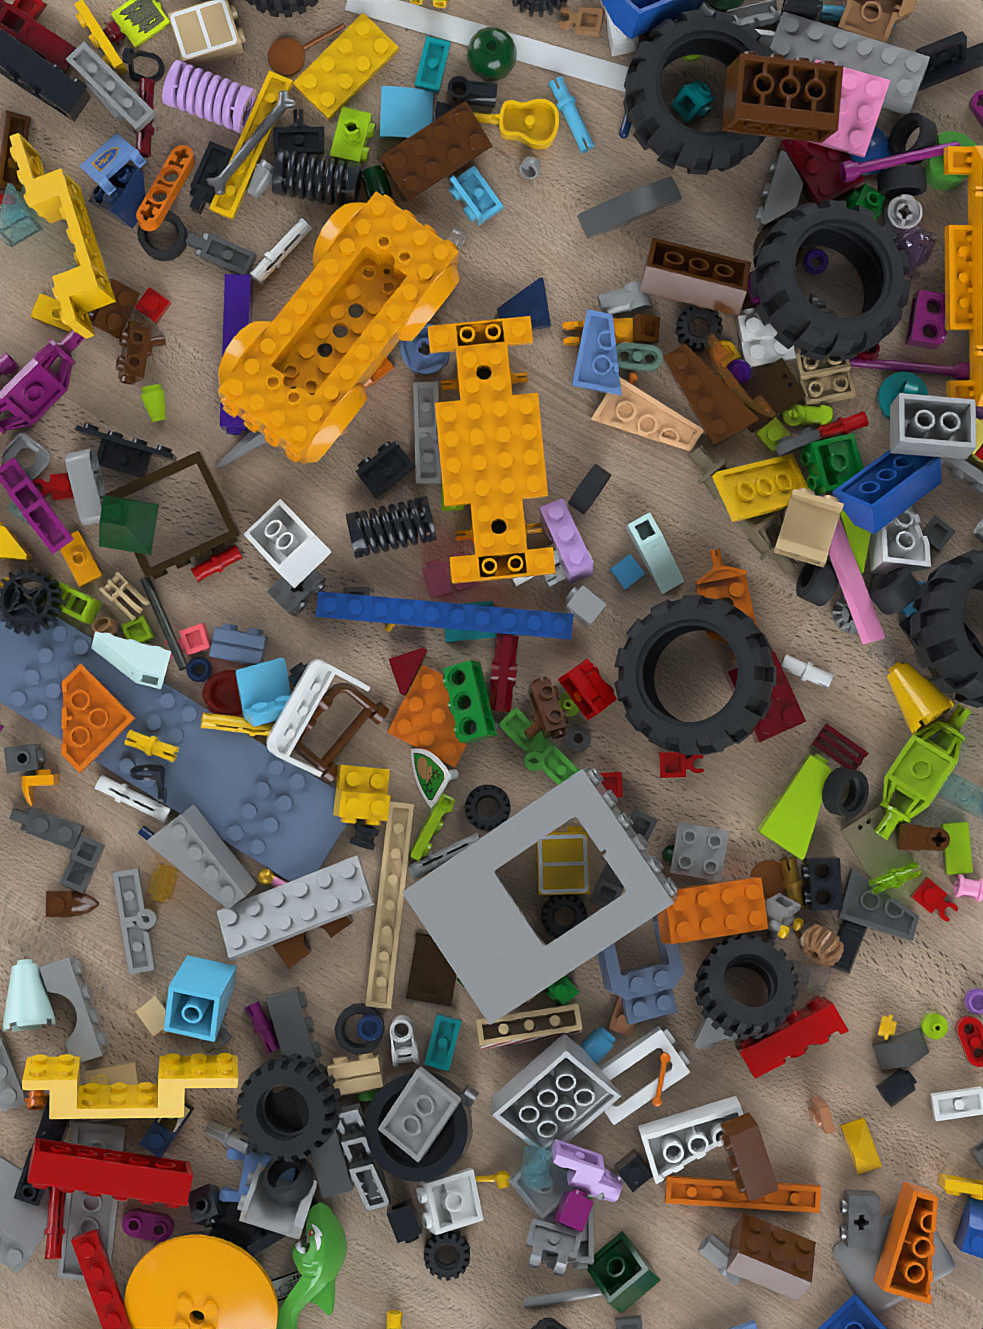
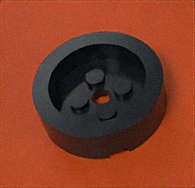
(444, 1152)

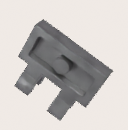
(554, 1240)

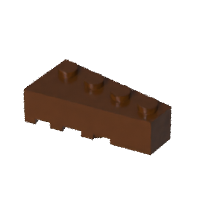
(710, 400)

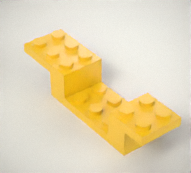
(57, 198)
(121, 1100)

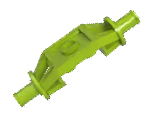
(921, 770)

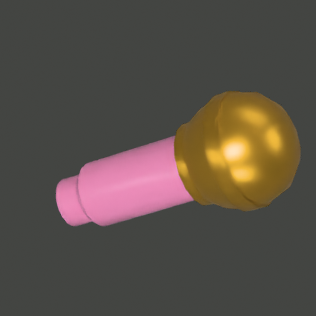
(267, 877)

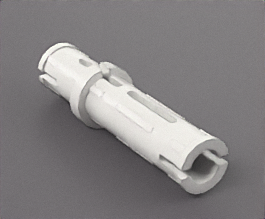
(273, 259)
(132, 798)

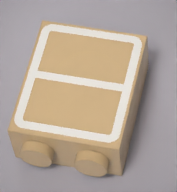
(207, 32)

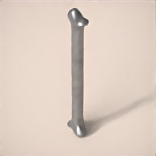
(220, 181)

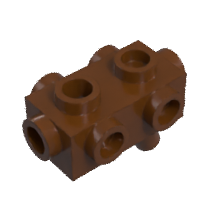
(135, 348)
(547, 715)

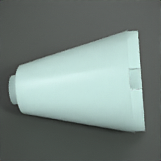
(27, 999)

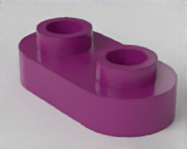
(147, 1225)

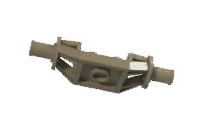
(754, 526)

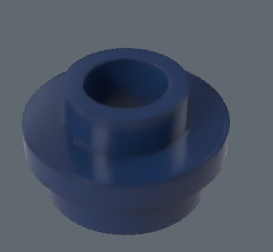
(193, 663)

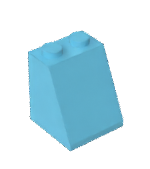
(199, 998)

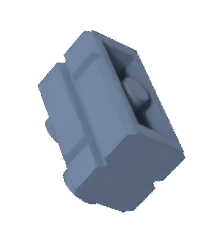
(237, 645)

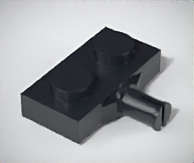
(299, 137)

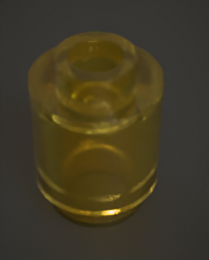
(163, 883)

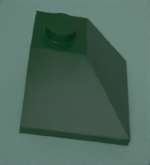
(127, 524)

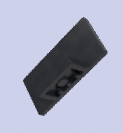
(248, 1236)

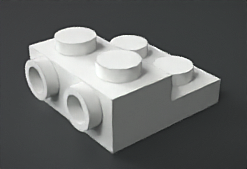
(758, 341)
(450, 1201)

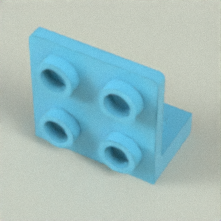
(263, 690)

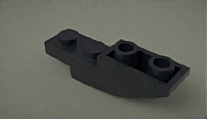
(48, 1129)

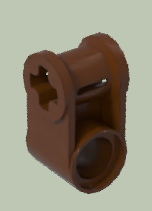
(920, 838)

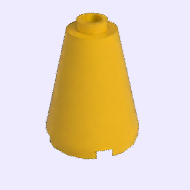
(917, 697)

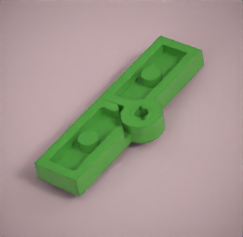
(539, 751)

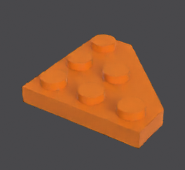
(89, 718)
(426, 718)

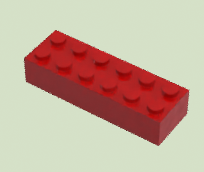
(109, 1173)

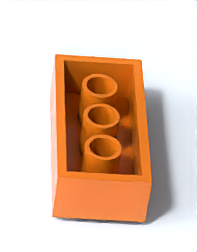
(714, 911)

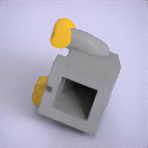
(780, 914)

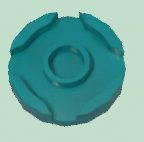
(898, 383)

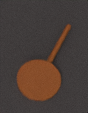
(288, 55)
(772, 879)

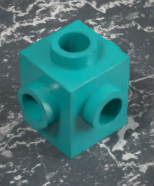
(693, 101)

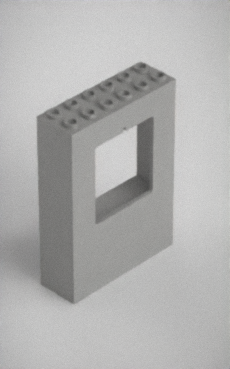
(487, 932)

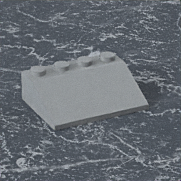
(554, 1095)
(20, 1222)

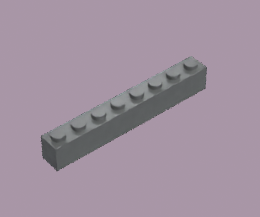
(296, 1037)

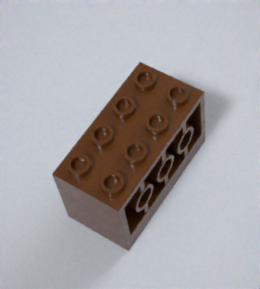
(782, 97)

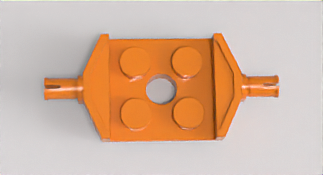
(725, 583)

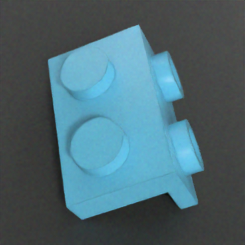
(475, 195)

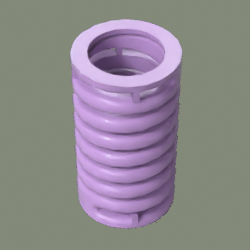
(195, 89)

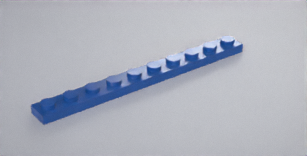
(444, 615)

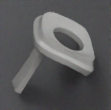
(24, 441)

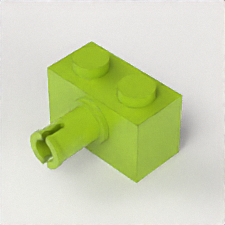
(352, 136)

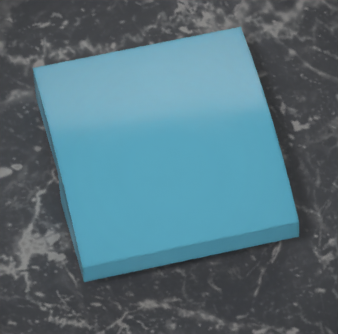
(404, 111)

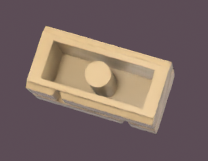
(357, 1074)

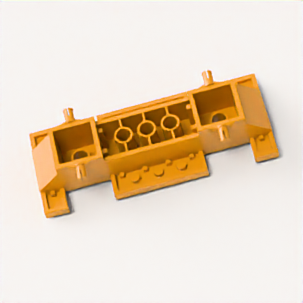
(965, 269)
(491, 449)

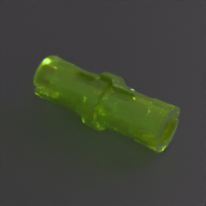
(894, 878)

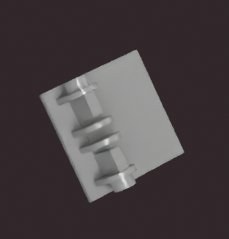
(699, 851)

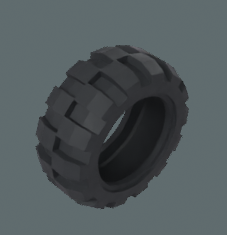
(644, 105)
(865, 246)
(942, 632)
(638, 664)

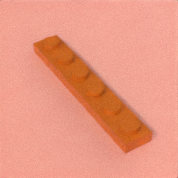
(724, 1193)

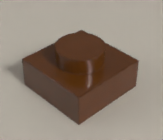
(646, 328)

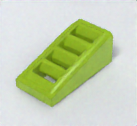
(87, 607)

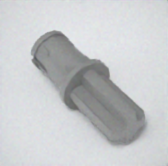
(228, 1137)

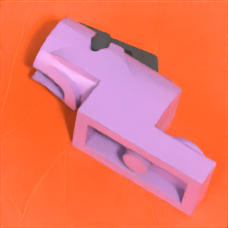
(587, 1171)

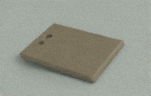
(871, 849)

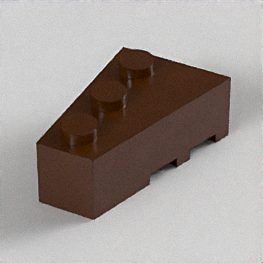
(748, 1157)

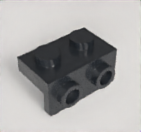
(384, 468)

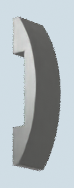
(608, 885)

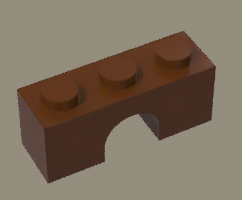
(296, 948)

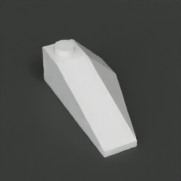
(899, 545)

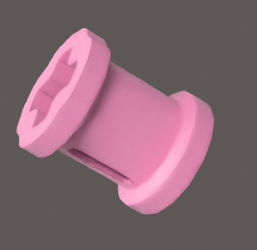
(968, 888)

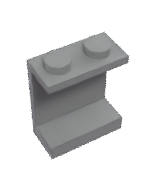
(264, 1212)

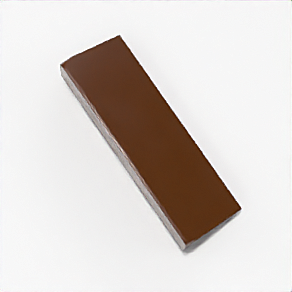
(11, 124)

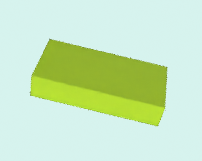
(958, 853)

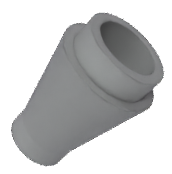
(261, 179)

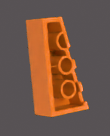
(909, 1245)

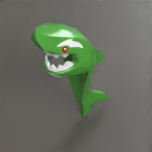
(317, 1266)

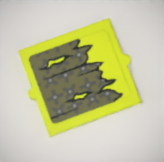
(140, 20)

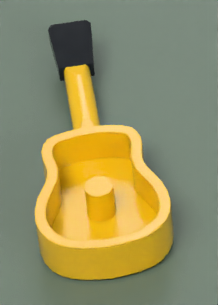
(529, 122)

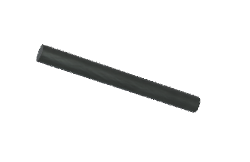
(164, 623)

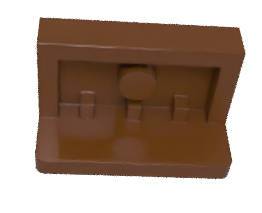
(114, 316)

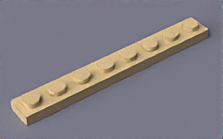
(390, 905)

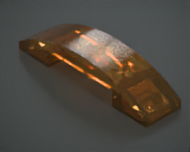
(717, 353)

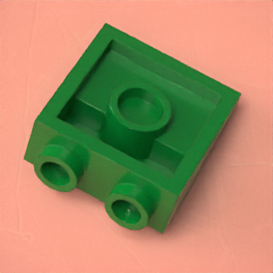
(831, 462)

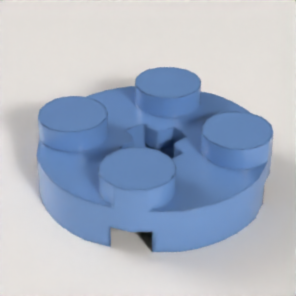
(419, 362)

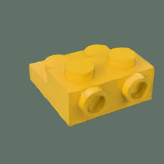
(362, 794)

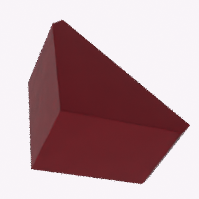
(406, 667)

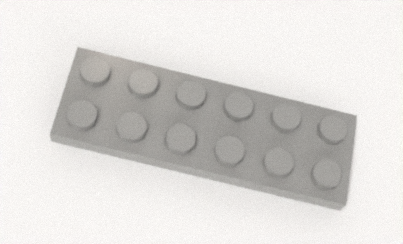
(295, 907)
(87, 1212)

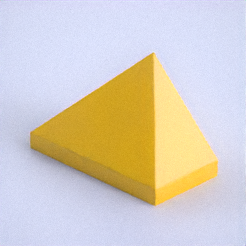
(861, 1146)

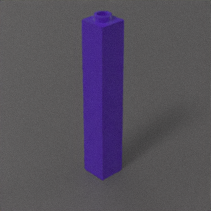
(236, 315)

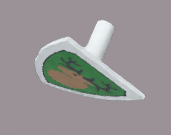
(430, 775)

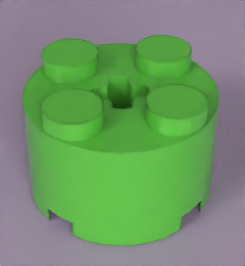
(935, 165)

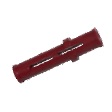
(143, 141)

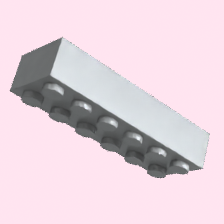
(815, 40)

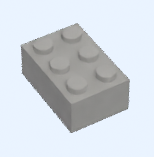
(932, 426)

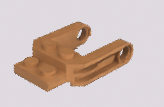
(874, 17)

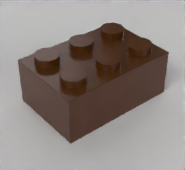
(771, 1256)

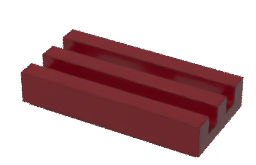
(857, 760)

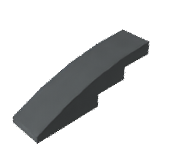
(629, 207)
(363, 1167)

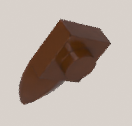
(68, 903)

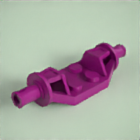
(37, 384)

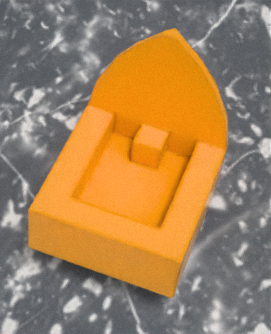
(41, 778)

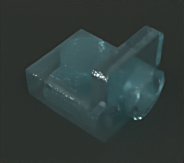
(536, 1167)

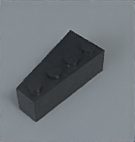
(41, 78)

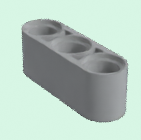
(86, 484)

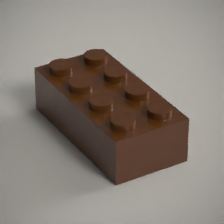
(434, 151)
(695, 276)

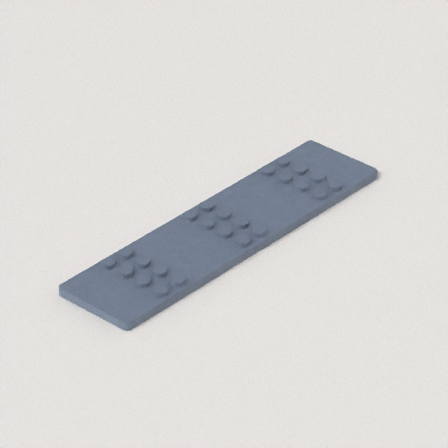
(234, 781)

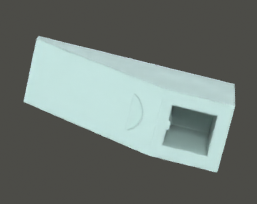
(655, 552)
(136, 660)

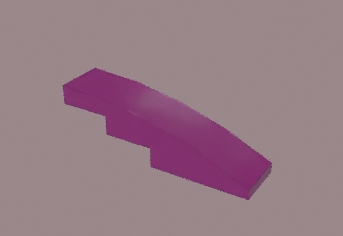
(34, 506)

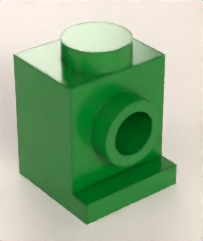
(562, 991)

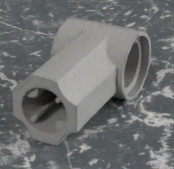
(624, 299)
(717, 1253)

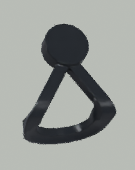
(128, 56)
(162, 791)

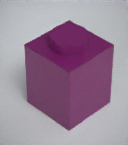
(573, 1210)

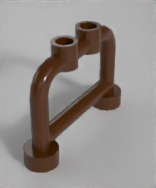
(373, 711)

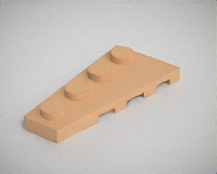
(647, 418)

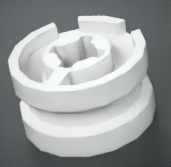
(894, 218)

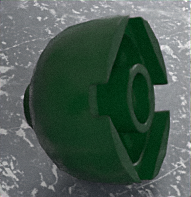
(491, 53)

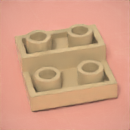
(824, 380)

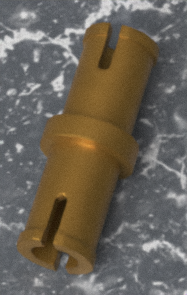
(792, 882)

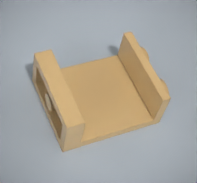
(808, 527)

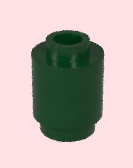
(375, 180)

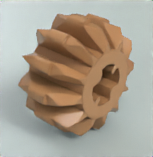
(821, 945)

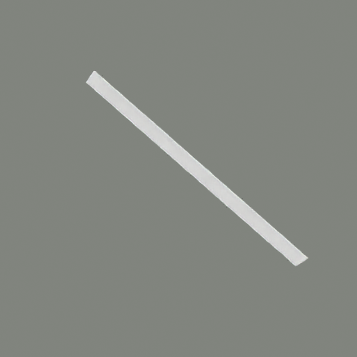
(462, 30)

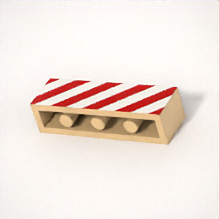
(530, 1026)

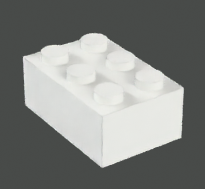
(287, 543)

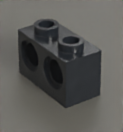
(830, 882)

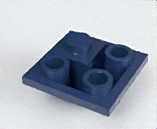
(127, 197)

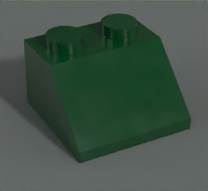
(622, 1272)

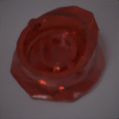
(222, 694)

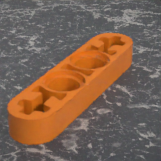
(161, 186)

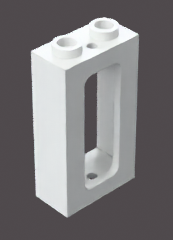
(630, 1055)

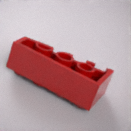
(798, 1031)

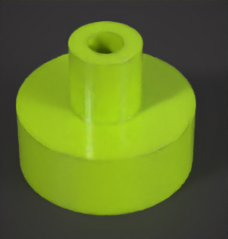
(572, 710)
(929, 1023)

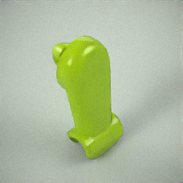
(808, 415)

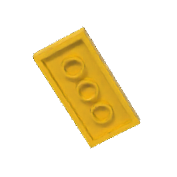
(346, 66)
(759, 486)

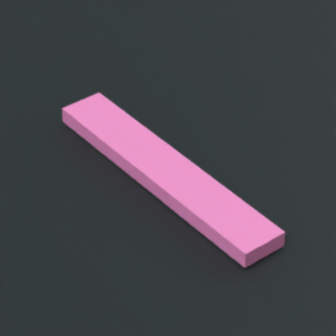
(854, 587)

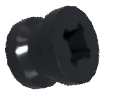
(364, 836)

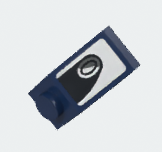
(163, 1132)

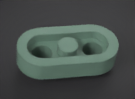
(637, 356)

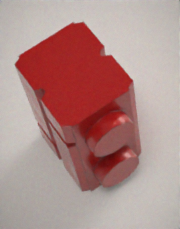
(588, 689)

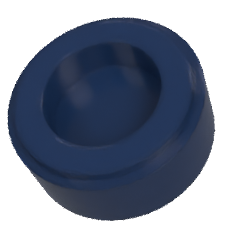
(369, 1027)

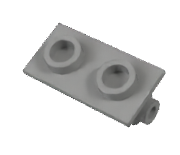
(757, 15)

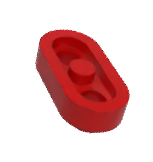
(971, 1040)

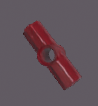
(503, 672)

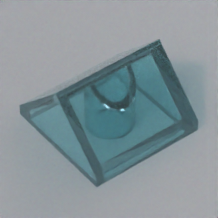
(16, 218)

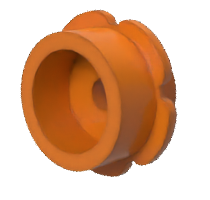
(37, 1100)

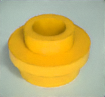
(887, 1027)

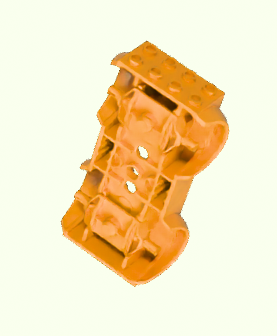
(362, 257)

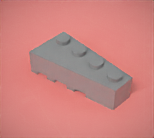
(203, 857)

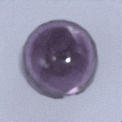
(918, 248)

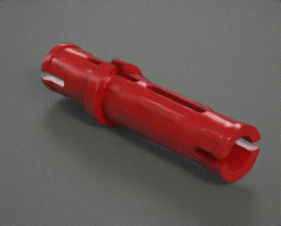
(55, 1224)

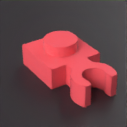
(194, 639)

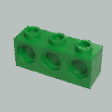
(479, 709)

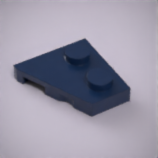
(528, 302)

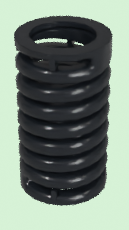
(316, 191)
(391, 527)

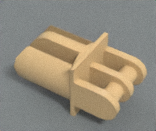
(122, 593)

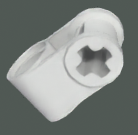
(403, 1046)

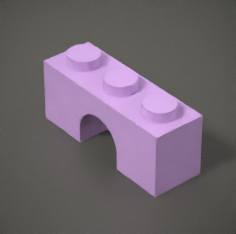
(567, 540)

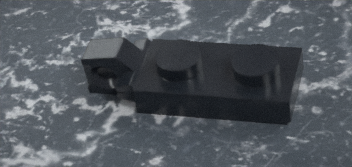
(212, 164)

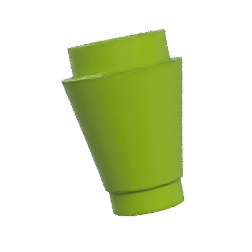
(154, 402)

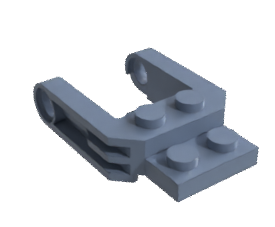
(645, 989)

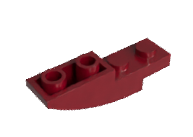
(35, 35)

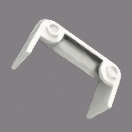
(300, 709)

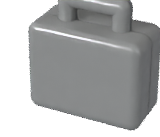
(861, 1264)

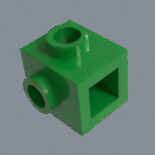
(866, 197)

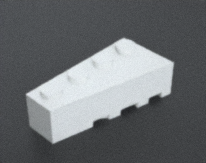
(685, 1136)

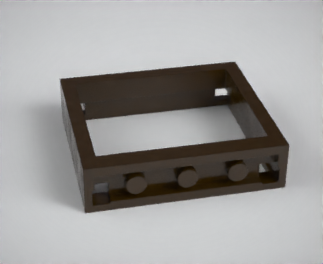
(203, 549)

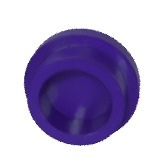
(740, 370)

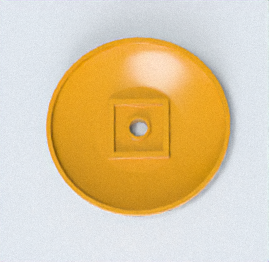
(200, 1276)

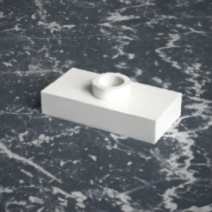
(957, 1103)

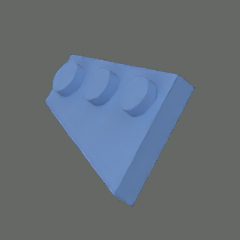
(597, 356)

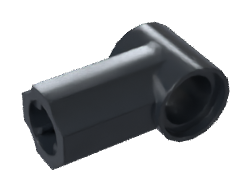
(475, 92)

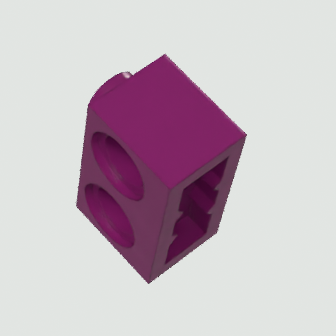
(921, 318)

